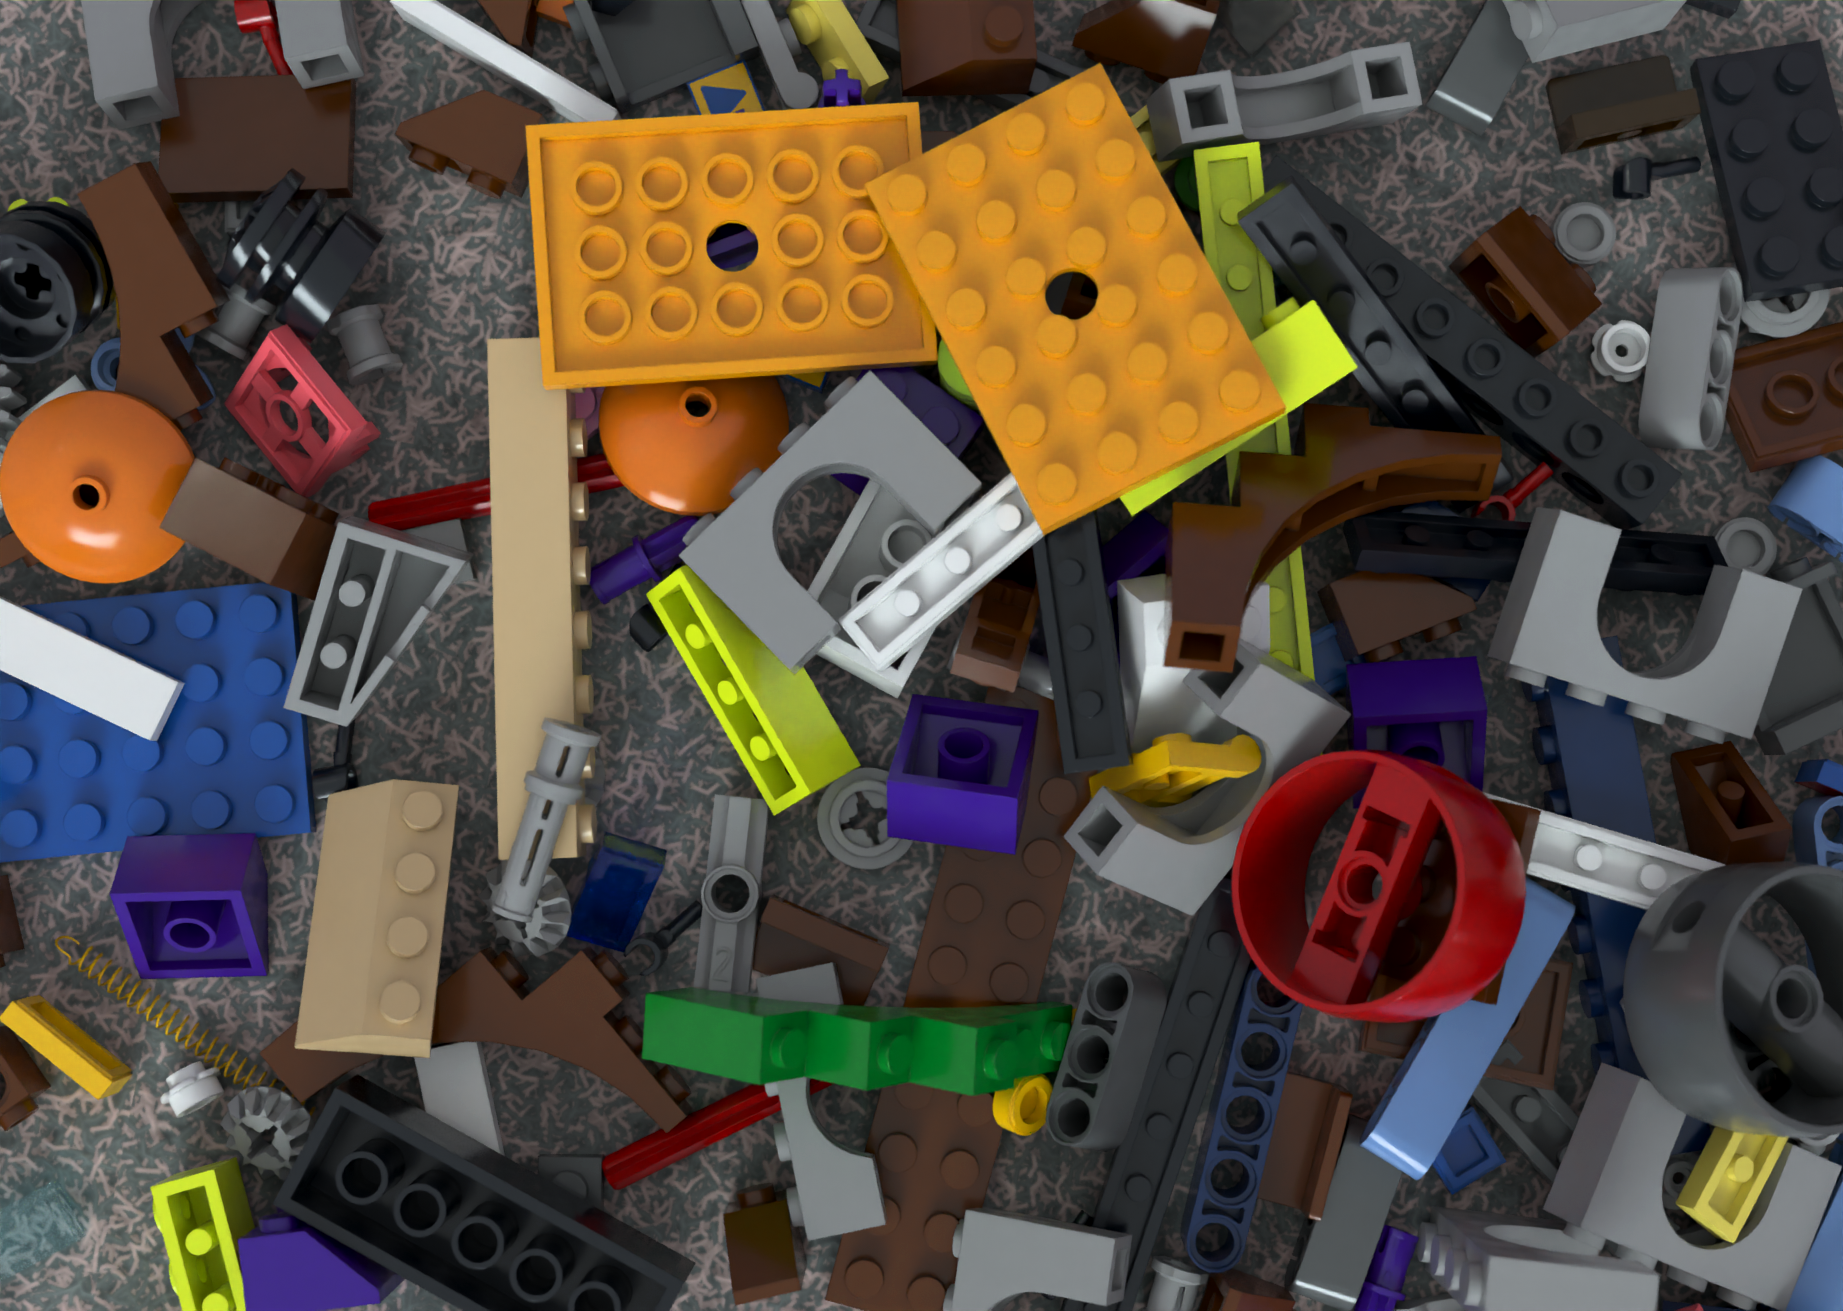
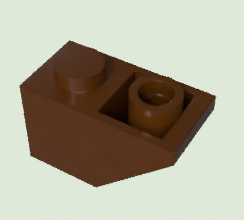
(1152, 35)
(477, 137)
(1381, 609)

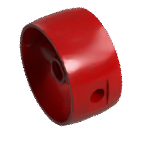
(1392, 832)

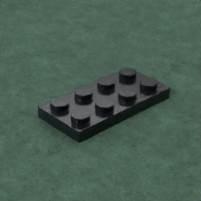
(1776, 165)

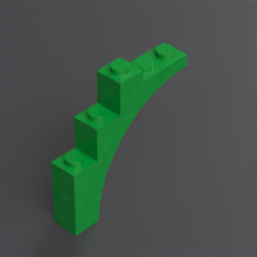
(854, 1045)

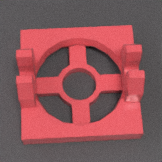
(257, 409)

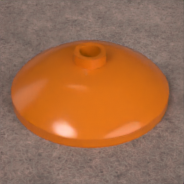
(121, 450)
(689, 460)

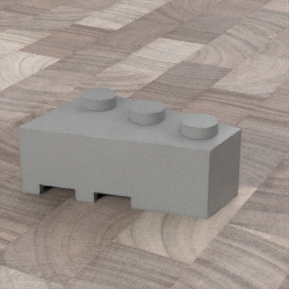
(366, 614)

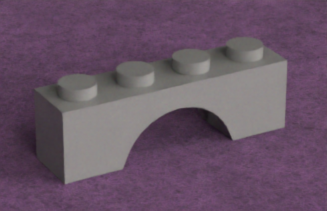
(1326, 98)
(835, 1184)

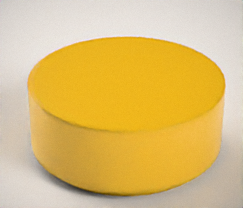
(1024, 1106)

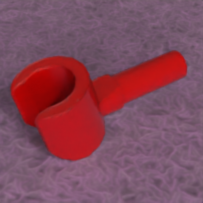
(262, 17)
(1514, 497)

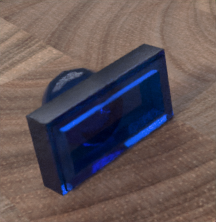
(615, 891)

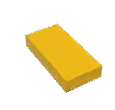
(66, 1046)

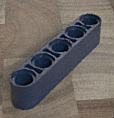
(1245, 1144)

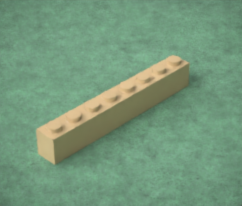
(536, 582)

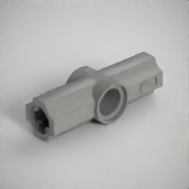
(727, 935)

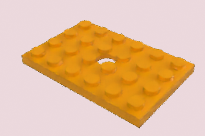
(628, 226)
(1089, 399)

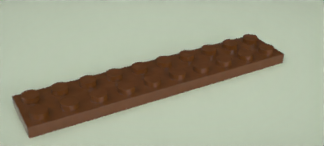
(978, 948)

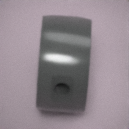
(1702, 962)

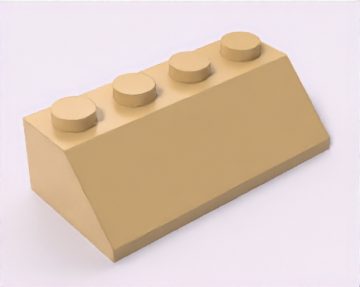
(379, 919)

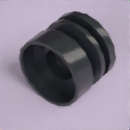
(299, 254)
(50, 280)

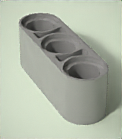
(1691, 358)

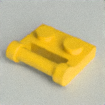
(1177, 768)

